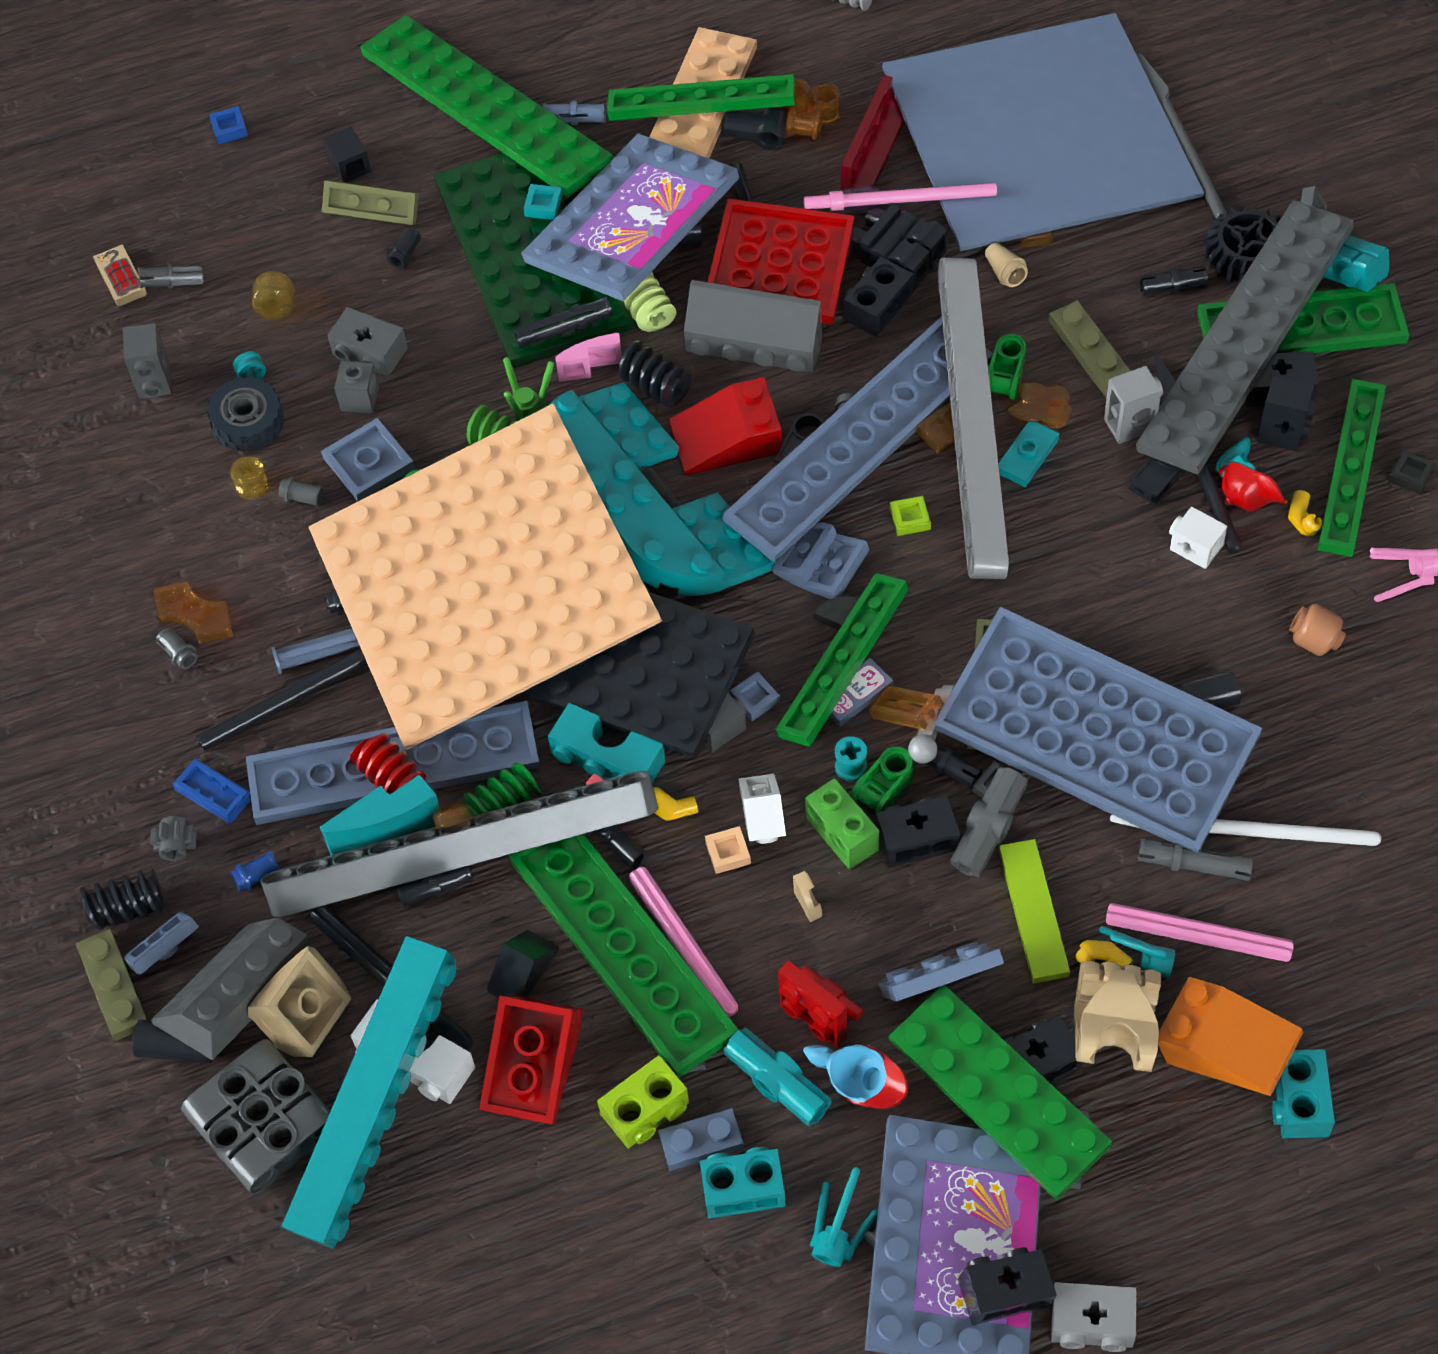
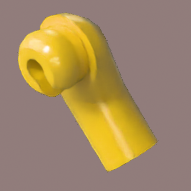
(1102, 950)

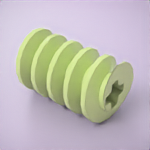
(650, 305)

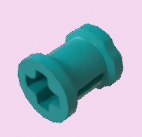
(848, 749)

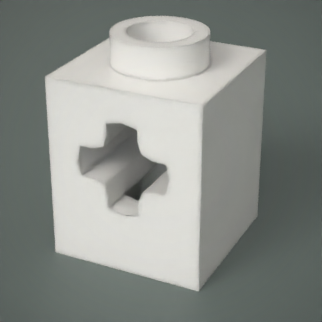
(1197, 537)

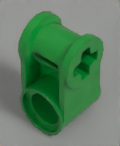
(1004, 370)
(879, 785)

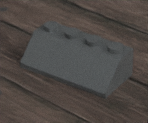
(753, 326)
(216, 1001)

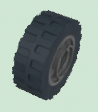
(249, 430)

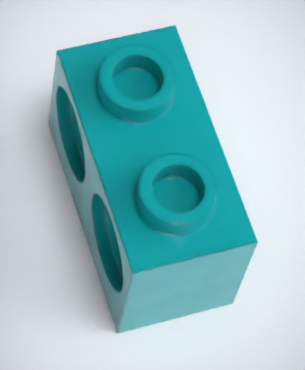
(1311, 1094)
(744, 1193)

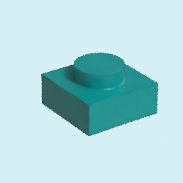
(543, 202)

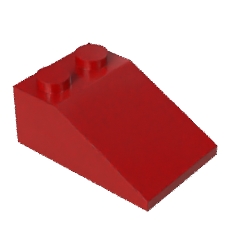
(728, 428)
(530, 1057)

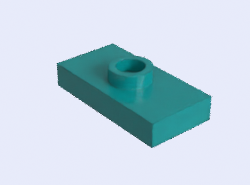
(1028, 453)

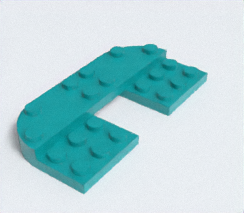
(668, 546)

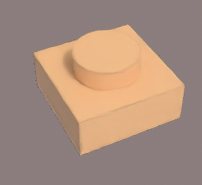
(727, 850)

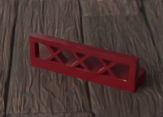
(873, 139)

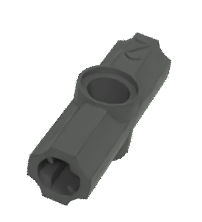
(989, 822)

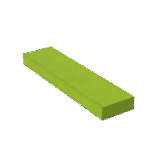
(1034, 911)

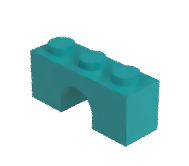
(576, 742)

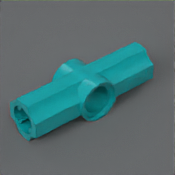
(777, 1076)

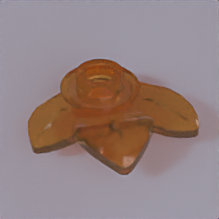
(1043, 404)

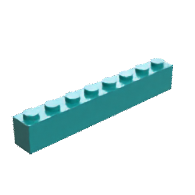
(370, 1093)

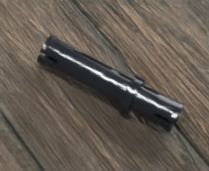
(599, 308)

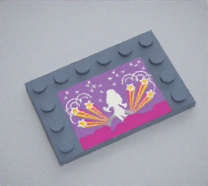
(630, 216)
(940, 1205)

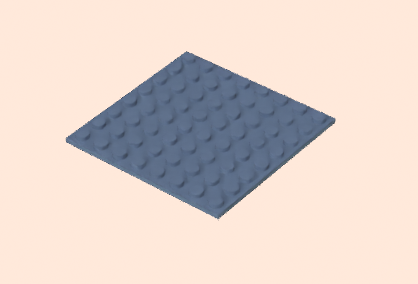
(1049, 119)

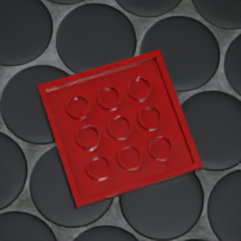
(783, 252)

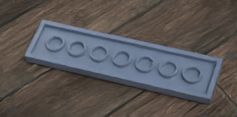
(324, 779)

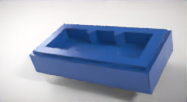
(212, 791)

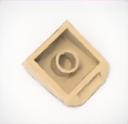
(300, 1004)

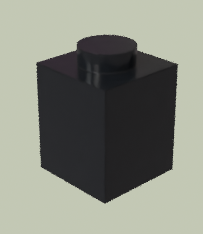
(347, 154)

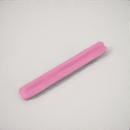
(1199, 932)
(681, 938)

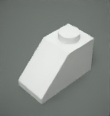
(762, 808)

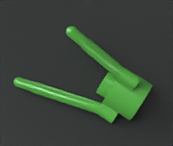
(524, 399)

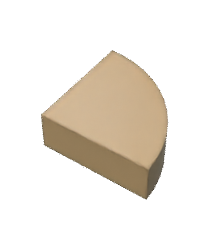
(802, 887)

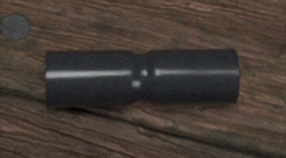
(622, 845)

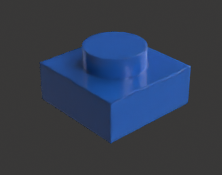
(228, 125)

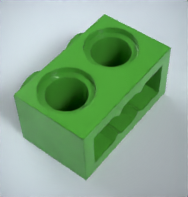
(842, 823)

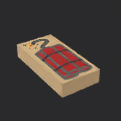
(119, 275)

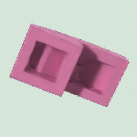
(599, 351)

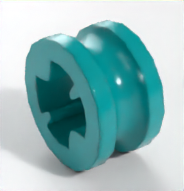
(249, 365)

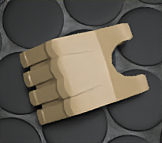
(1117, 1011)

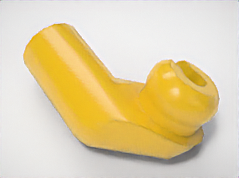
(1300, 518)
(672, 809)

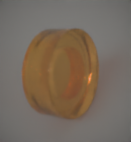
(451, 815)

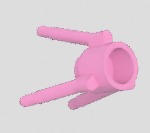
(1421, 563)

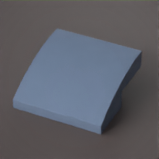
(822, 561)

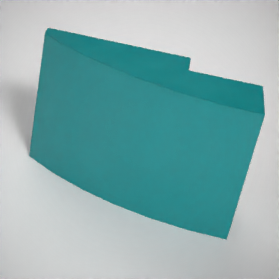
(382, 817)

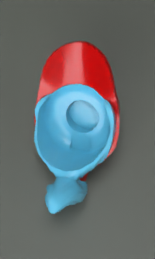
(862, 1074)

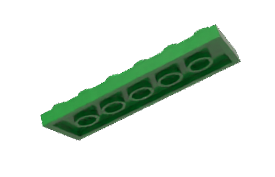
(1337, 320)
(1000, 1092)

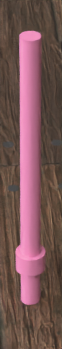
(837, 200)

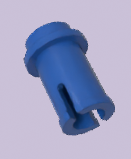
(254, 871)

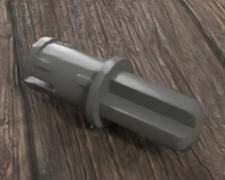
(171, 276)

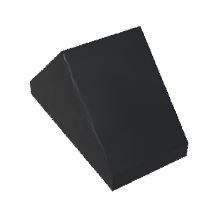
(521, 964)

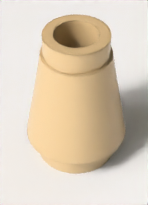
(1006, 265)

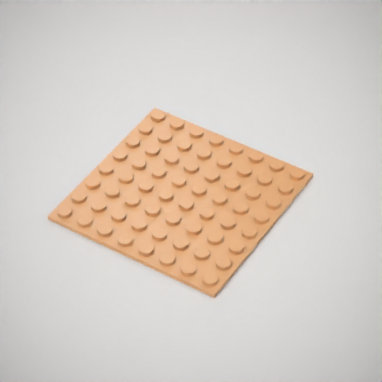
(482, 576)

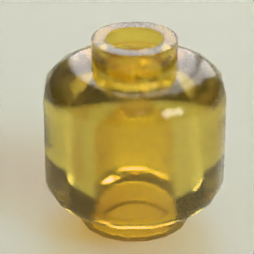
(273, 295)

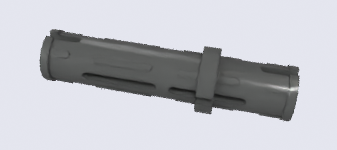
(1204, 861)

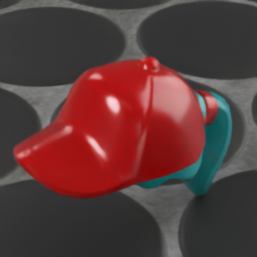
(1242, 482)

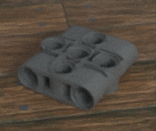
(223, 1114)

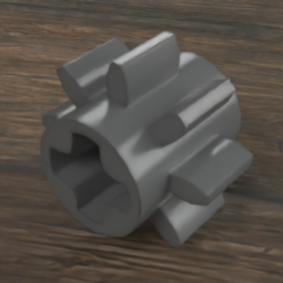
(173, 838)

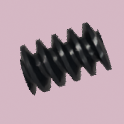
(654, 374)
(122, 900)

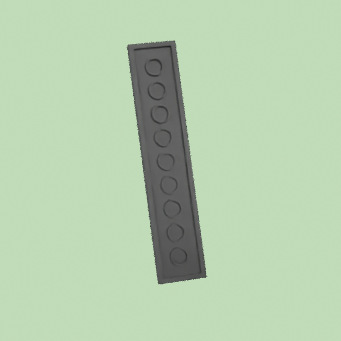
(1244, 337)

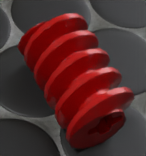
(383, 763)

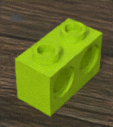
(636, 1095)

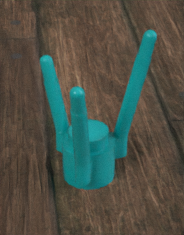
(1153, 956)
(832, 1244)

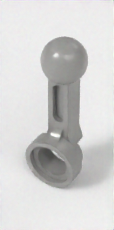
(923, 746)

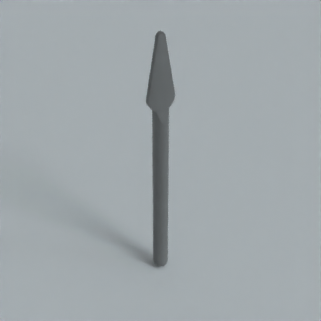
(1162, 93)

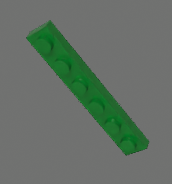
(701, 97)
(1351, 468)
(842, 660)

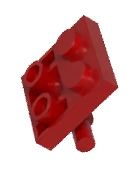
(817, 1002)

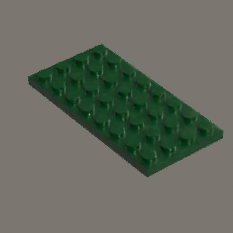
(489, 219)

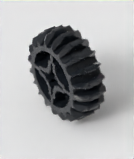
(1236, 240)

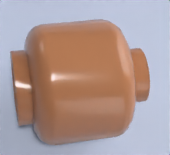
(1317, 629)

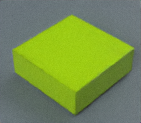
(910, 515)

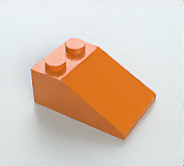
(1227, 1037)

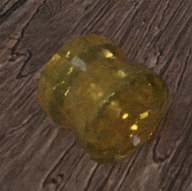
(256, 480)

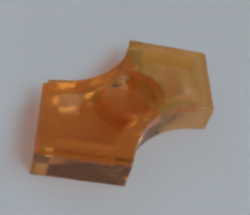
(205, 618)

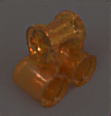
(812, 109)

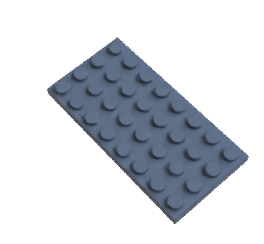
(1098, 729)

